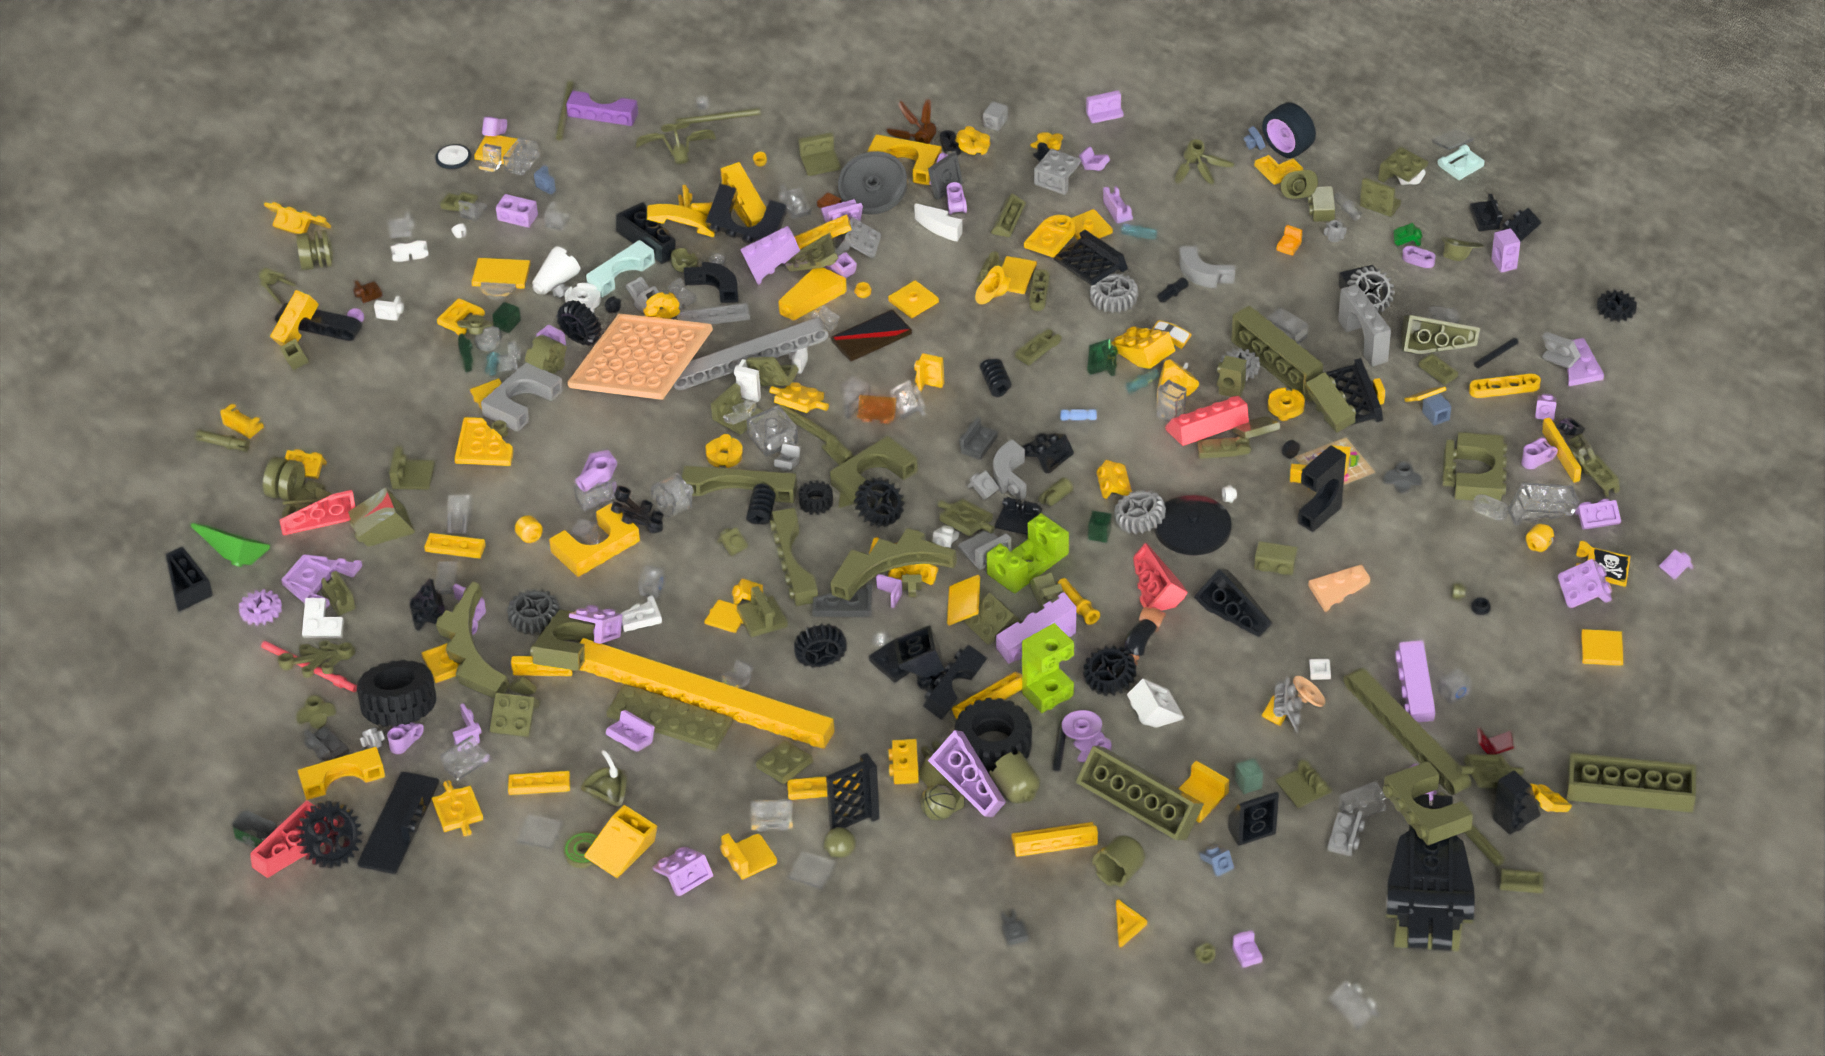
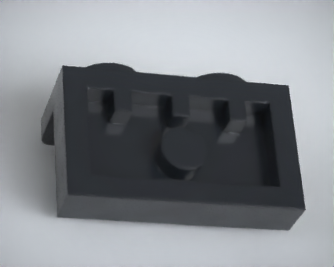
(1486, 214)

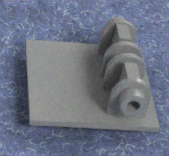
(1288, 703)

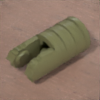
(1056, 492)

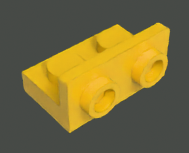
(929, 371)
(312, 462)

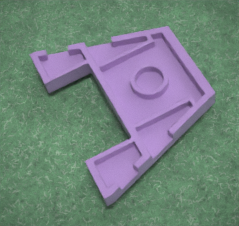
(306, 575)

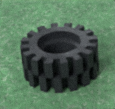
(815, 505)

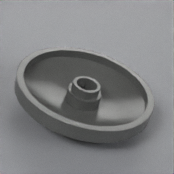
(874, 180)

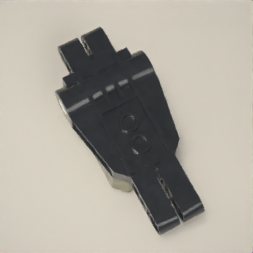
(1430, 889)

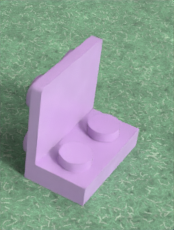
(837, 210)
(606, 622)
(684, 869)

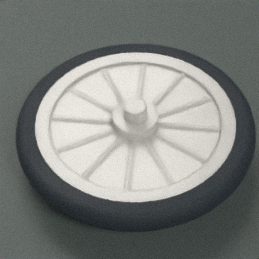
(453, 156)

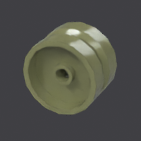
(283, 478)

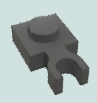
(1013, 930)

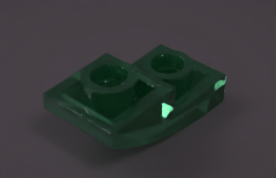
(465, 352)

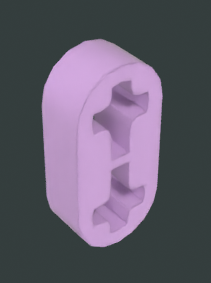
(1418, 257)

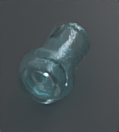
(492, 363)

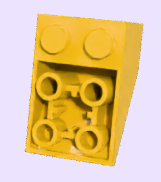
(1144, 346)
(622, 841)

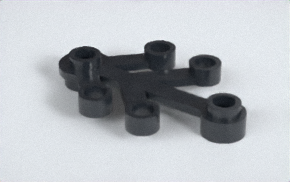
(653, 524)

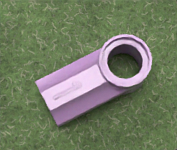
(597, 473)

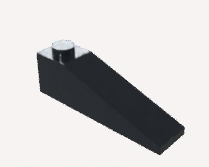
(1230, 600)

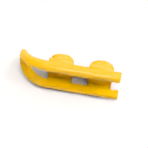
(687, 197)

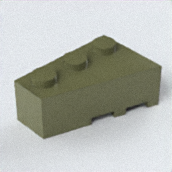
(1330, 402)

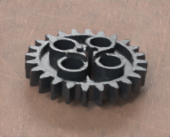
(346, 828)

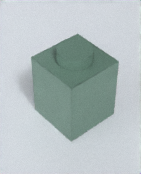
(1248, 776)

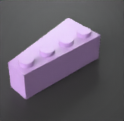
(1060, 612)
(1415, 680)
(965, 771)

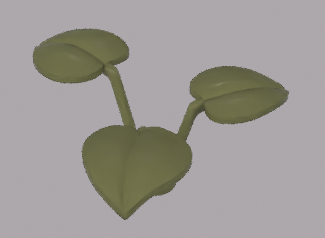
(679, 151)

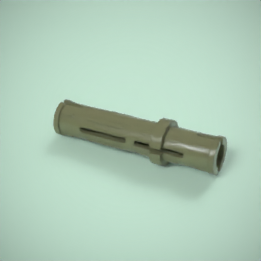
(229, 442)

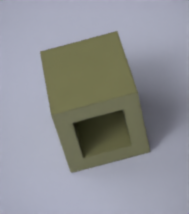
(294, 354)

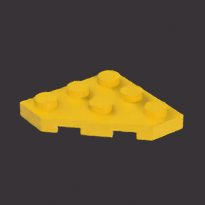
(482, 445)

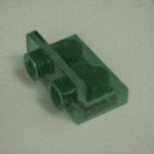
(1102, 357)

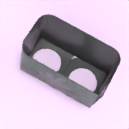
(250, 821)

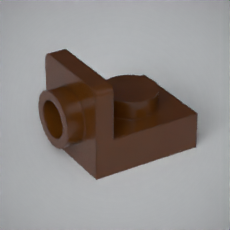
(367, 292)

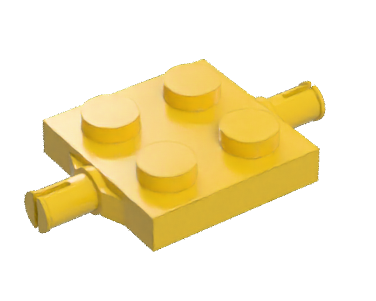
(799, 397)
(457, 808)

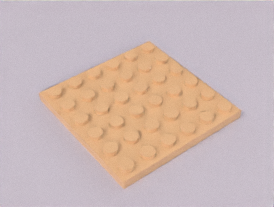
(640, 356)

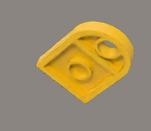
(1051, 235)

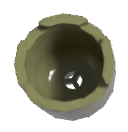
(1015, 778)
(1119, 860)

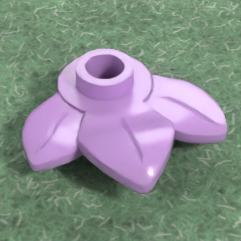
(1087, 744)

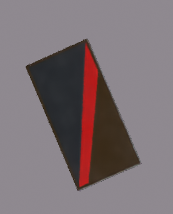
(871, 335)

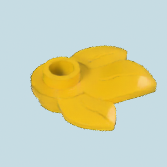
(1052, 141)

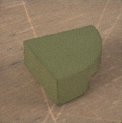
(523, 686)

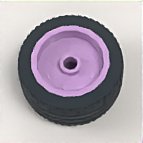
(1289, 130)

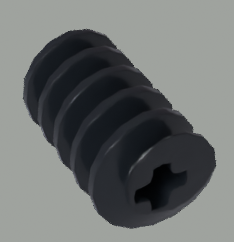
(995, 376)
(761, 504)

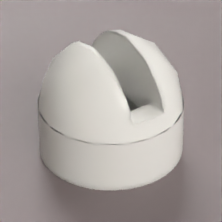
(459, 230)

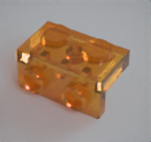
(877, 408)

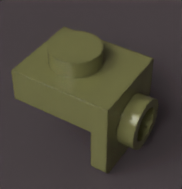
(732, 541)

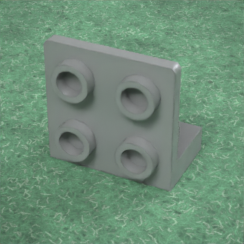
(1055, 171)
(860, 238)
(979, 545)

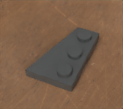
(832, 606)

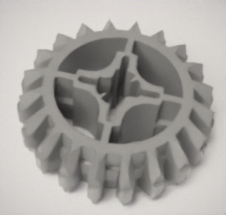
(1366, 284)
(1114, 293)
(1139, 511)

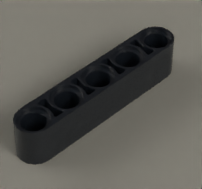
(328, 324)

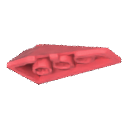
(1156, 581)

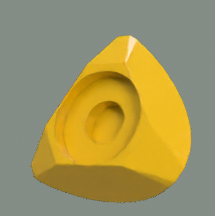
(1179, 375)

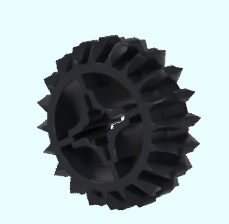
(579, 322)
(891, 509)
(820, 645)
(1104, 680)

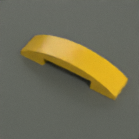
(681, 214)

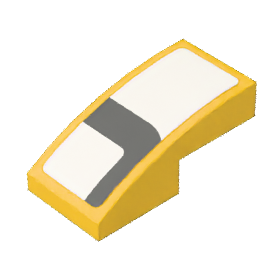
(1178, 335)

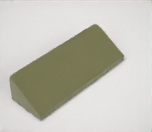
(1008, 216)
(932, 776)

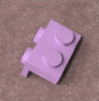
(631, 731)

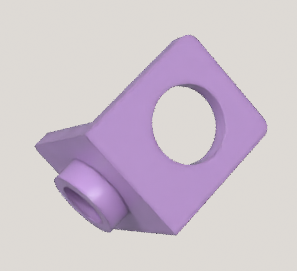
(890, 585)

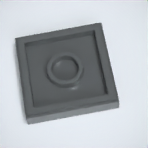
(944, 173)

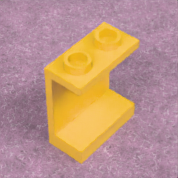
(1206, 787)

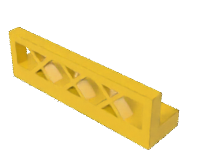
(1055, 839)

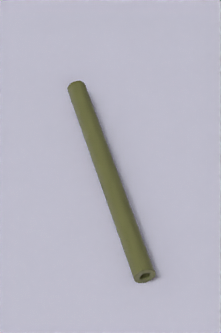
(721, 116)
(562, 121)

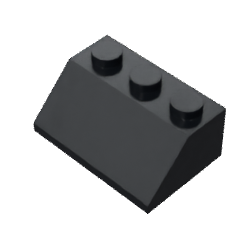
(919, 652)

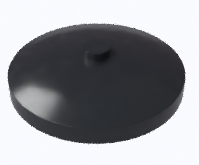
(1194, 525)

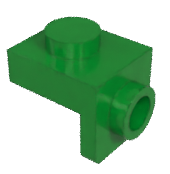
(1406, 234)

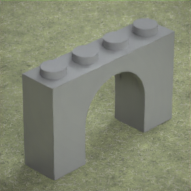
(1357, 313)
(525, 380)

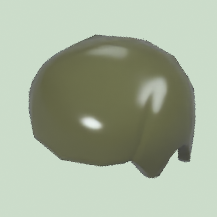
(681, 258)
(839, 842)

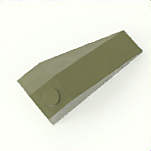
(1430, 335)

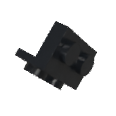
(1523, 223)

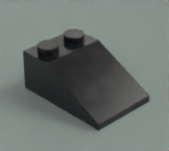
(1254, 819)

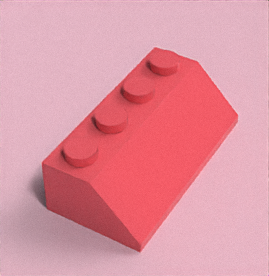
(1208, 420)

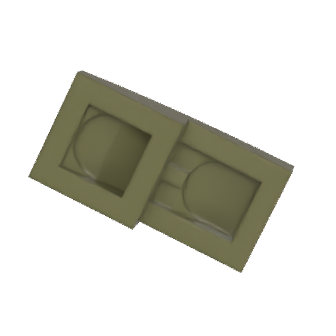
(451, 201)

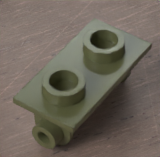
(989, 263)
(836, 449)

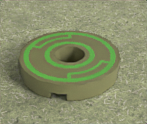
(574, 845)

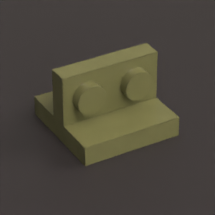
(761, 614)

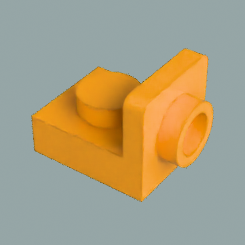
(1290, 241)

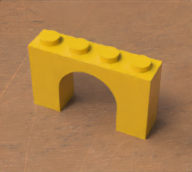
(923, 154)
(581, 557)

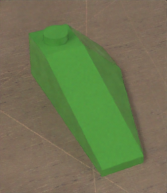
(232, 546)

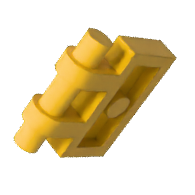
(1550, 800)

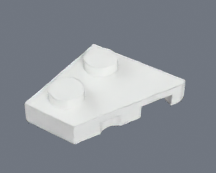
(641, 616)

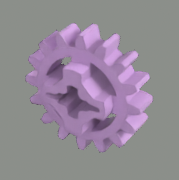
(260, 607)

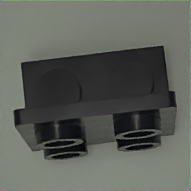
(1050, 450)

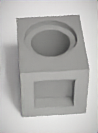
(995, 116)

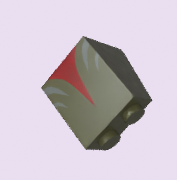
(380, 519)

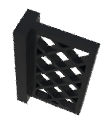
(1100, 250)
(1366, 388)
(866, 790)

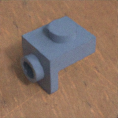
(544, 181)
(1218, 857)

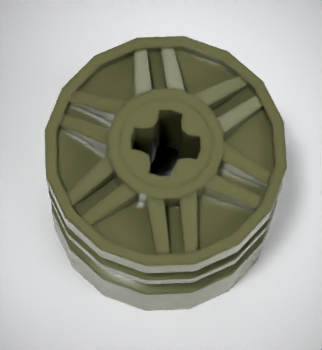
(314, 250)

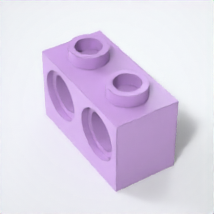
(516, 210)

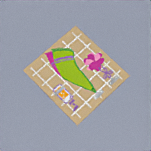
(1358, 465)

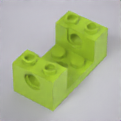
(1044, 547)
(1042, 678)

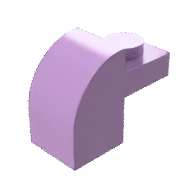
(843, 266)

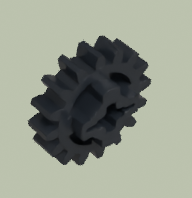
(1616, 305)

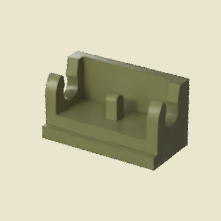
(1601, 475)
(338, 594)

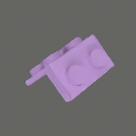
(1585, 583)

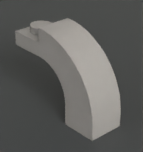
(1201, 272)
(1005, 461)

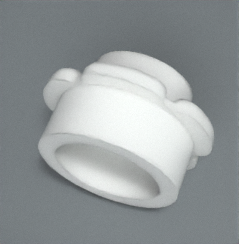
(1229, 494)

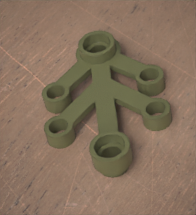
(318, 656)

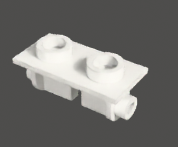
(401, 251)

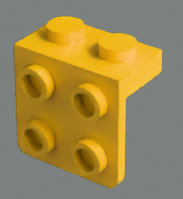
(747, 855)

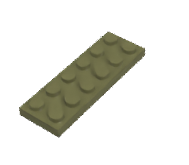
(672, 717)

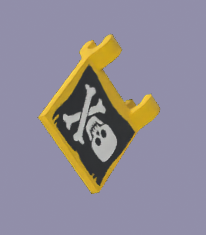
(1614, 563)

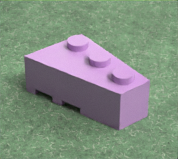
(770, 252)

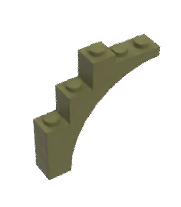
(910, 550)
(457, 626)

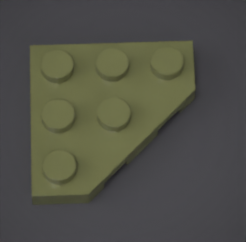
(815, 255)

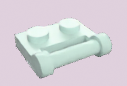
(1463, 166)

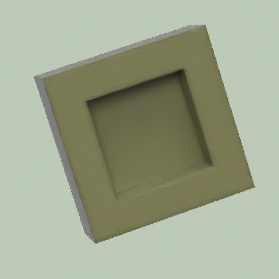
(912, 583)

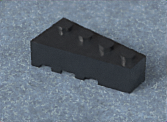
(634, 227)

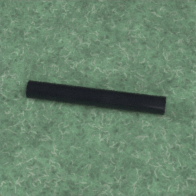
(1492, 355)
(1059, 749)

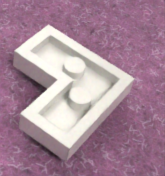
(316, 624)

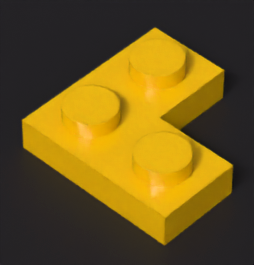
(1275, 172)

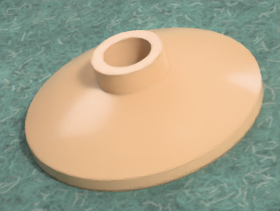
(1308, 691)

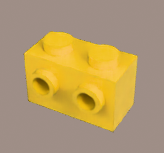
(904, 761)

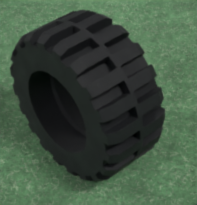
(396, 693)
(999, 717)

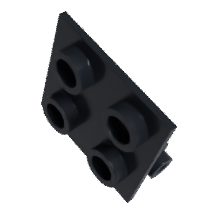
(1016, 516)

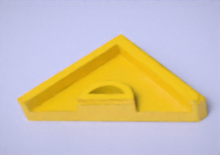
(1128, 923)

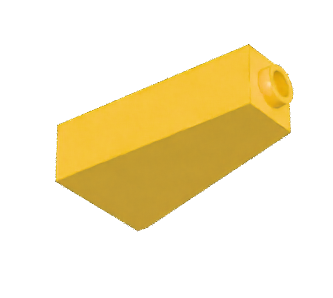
(812, 292)

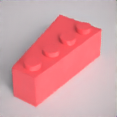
(281, 846)

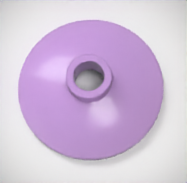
(1081, 724)

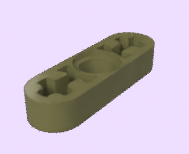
(1042, 295)

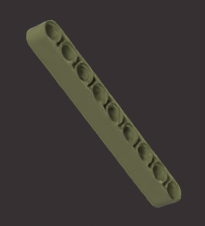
(1406, 729)

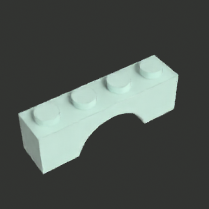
(635, 257)

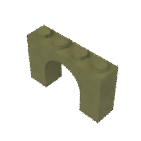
(1489, 450)
(883, 454)
(553, 649)
(1429, 824)

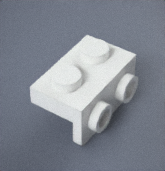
(748, 381)

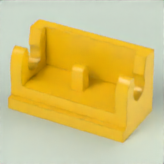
(240, 422)

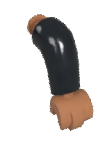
(1138, 636)

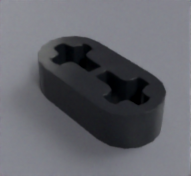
(948, 144)

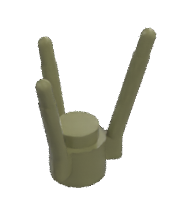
(270, 277)

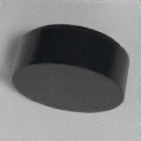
(1290, 449)

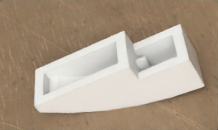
(938, 222)

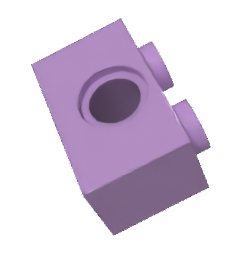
(1505, 250)

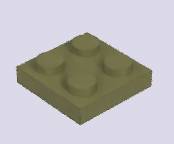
(784, 762)

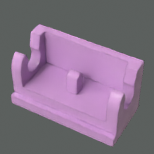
(1116, 206)

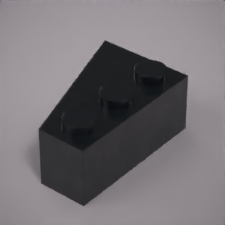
(187, 579)
(1514, 803)

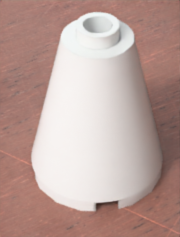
(555, 271)

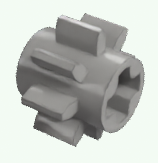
(1335, 230)
(372, 738)

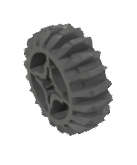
(532, 610)

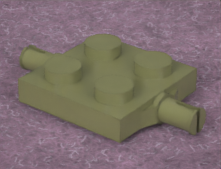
(966, 517)
(1487, 769)

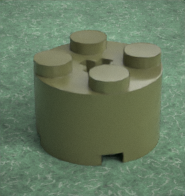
(546, 354)

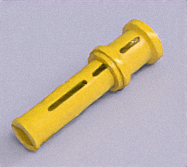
(1083, 606)

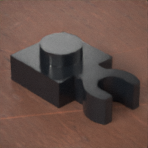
(1570, 427)

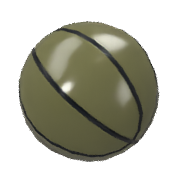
(938, 802)

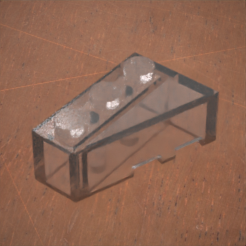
(1542, 501)

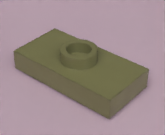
(1438, 369)
(1521, 881)

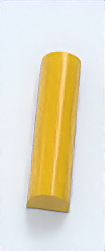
(1001, 689)

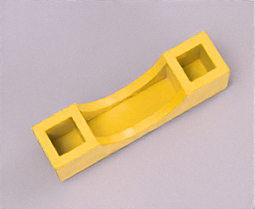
(362, 764)

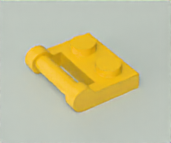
(457, 312)

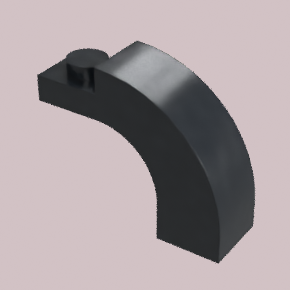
(716, 276)

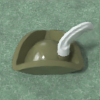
(606, 783)

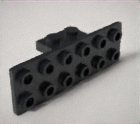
(398, 823)

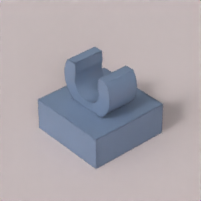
(1254, 139)

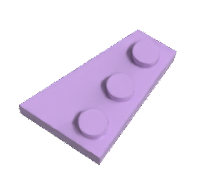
(1586, 367)

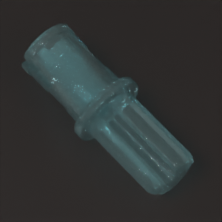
(1138, 231)
(1142, 381)

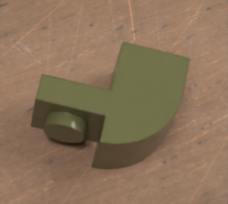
(1045, 589)

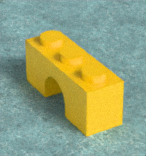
(299, 306)

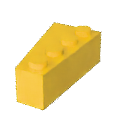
(748, 202)

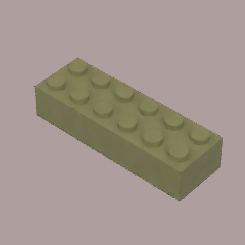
(1275, 349)
(1631, 782)
(1139, 793)

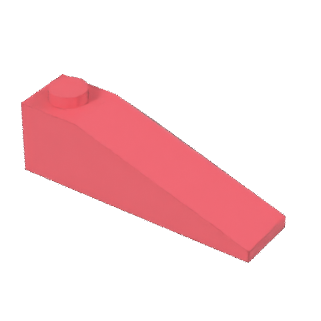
(322, 513)

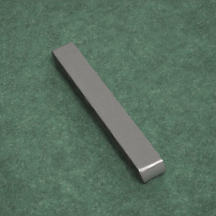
(770, 345)

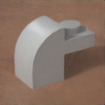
(640, 292)

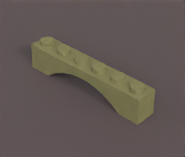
(711, 479)
(801, 582)

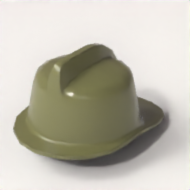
(1299, 184)
(1457, 249)

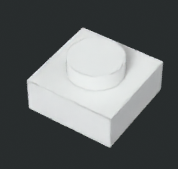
(1319, 669)

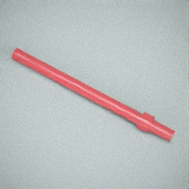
(338, 680)

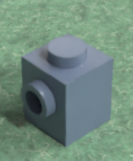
(1436, 409)

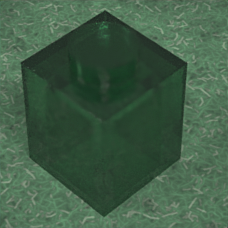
(506, 317)
(1099, 526)

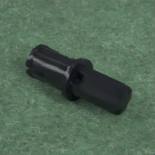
(1173, 290)

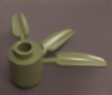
(1193, 154)

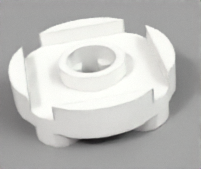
(586, 290)

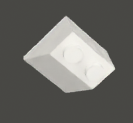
(1154, 704)

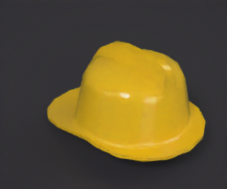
(992, 286)

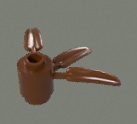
(925, 132)

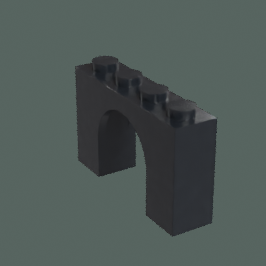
(720, 217)
(1327, 476)

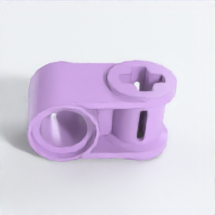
(494, 126)
(955, 198)
(1537, 453)
(403, 736)

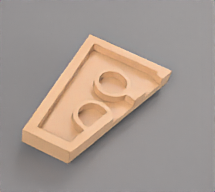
(1335, 586)

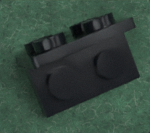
(426, 605)

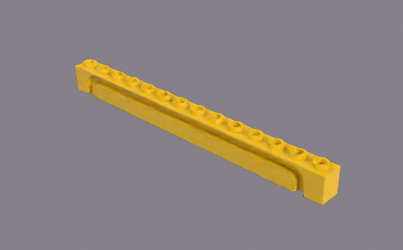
(708, 694)

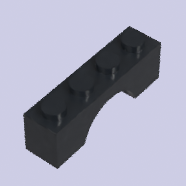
(965, 667)

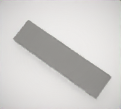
(716, 315)

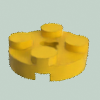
(973, 141)
(668, 302)
(1285, 411)
(724, 443)

